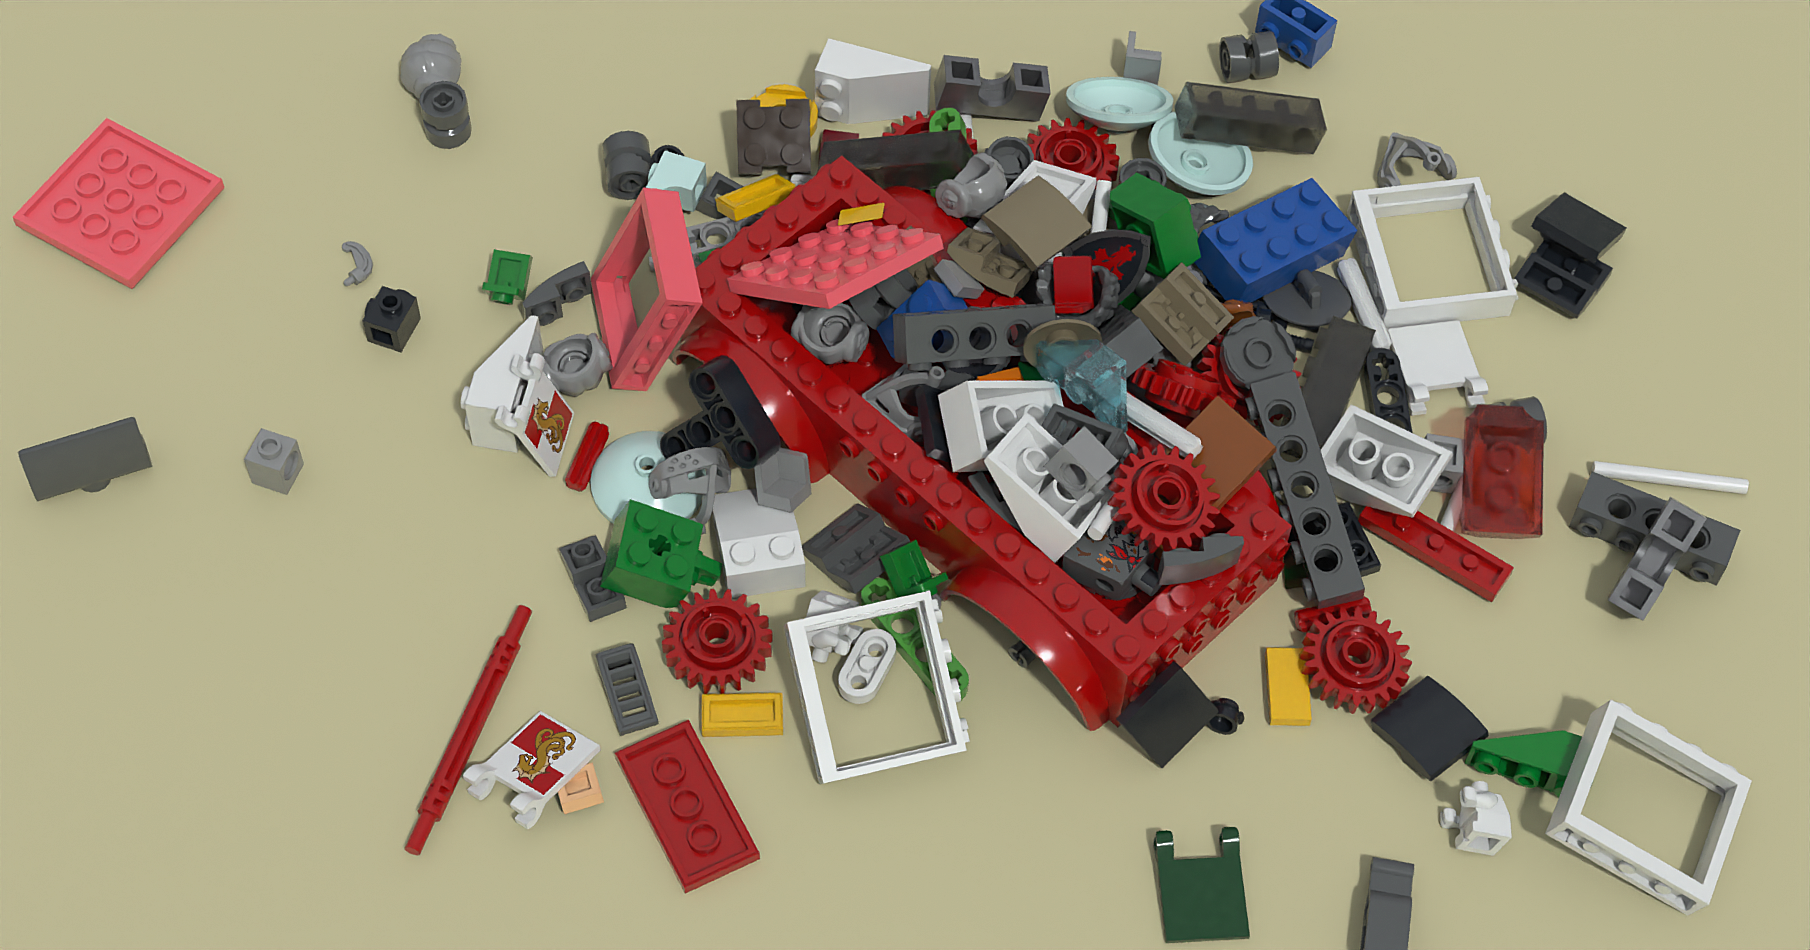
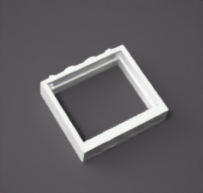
(1423, 198)
(937, 654)
(1618, 854)

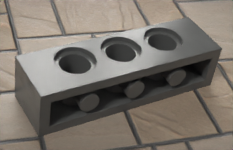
(915, 331)
(1129, 338)
(1638, 513)

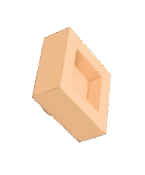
(581, 791)

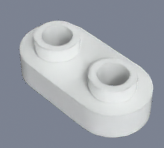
(864, 668)

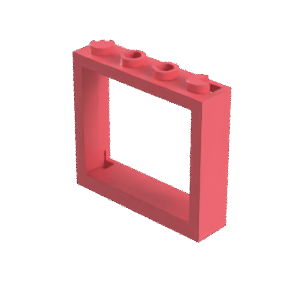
(635, 352)

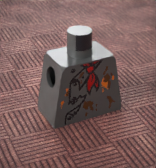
(1112, 563)

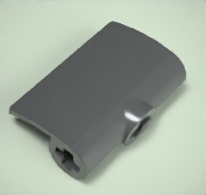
(85, 459)

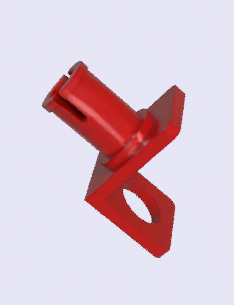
(1073, 284)

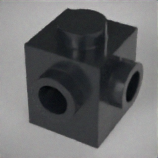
(391, 318)

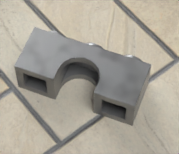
(1016, 95)
(1656, 558)

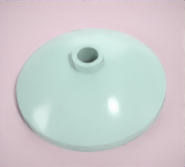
(1119, 103)
(1199, 164)
(619, 477)

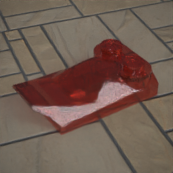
(1502, 474)

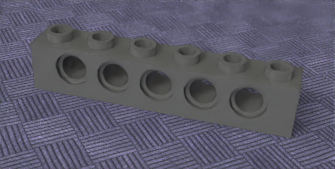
(1284, 396)

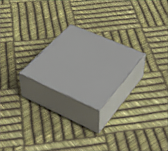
(958, 280)

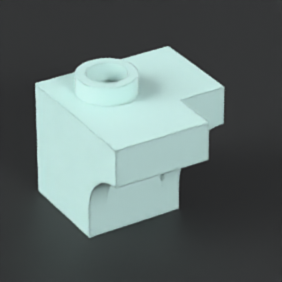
(679, 175)

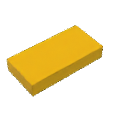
(754, 197)
(1287, 688)
(742, 714)

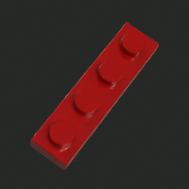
(1441, 549)

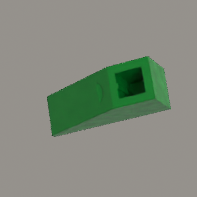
(1528, 759)

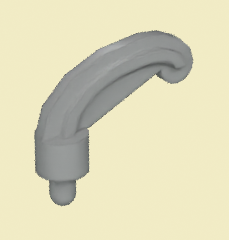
(362, 260)

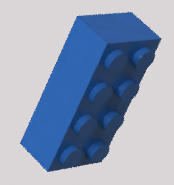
(1274, 242)

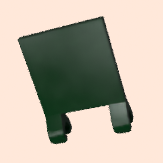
(1202, 895)

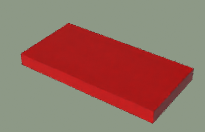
(687, 806)

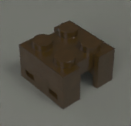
(773, 136)

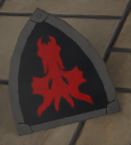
(1120, 251)

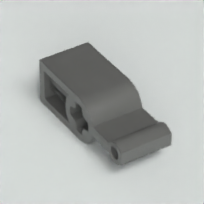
(1388, 906)

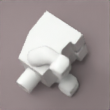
(831, 638)
(1482, 820)

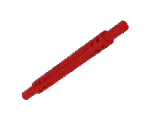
(468, 730)

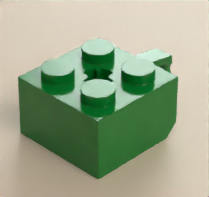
(1160, 213)
(656, 556)

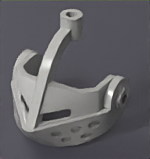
(1404, 146)
(886, 395)
(671, 478)

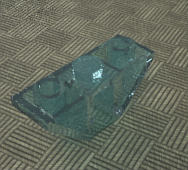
(1088, 375)

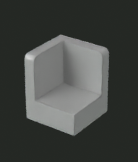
(1141, 63)
(783, 480)

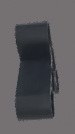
(728, 415)

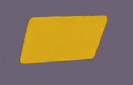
(861, 214)

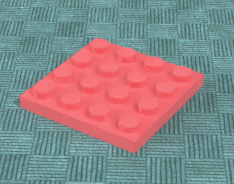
(118, 203)
(834, 263)

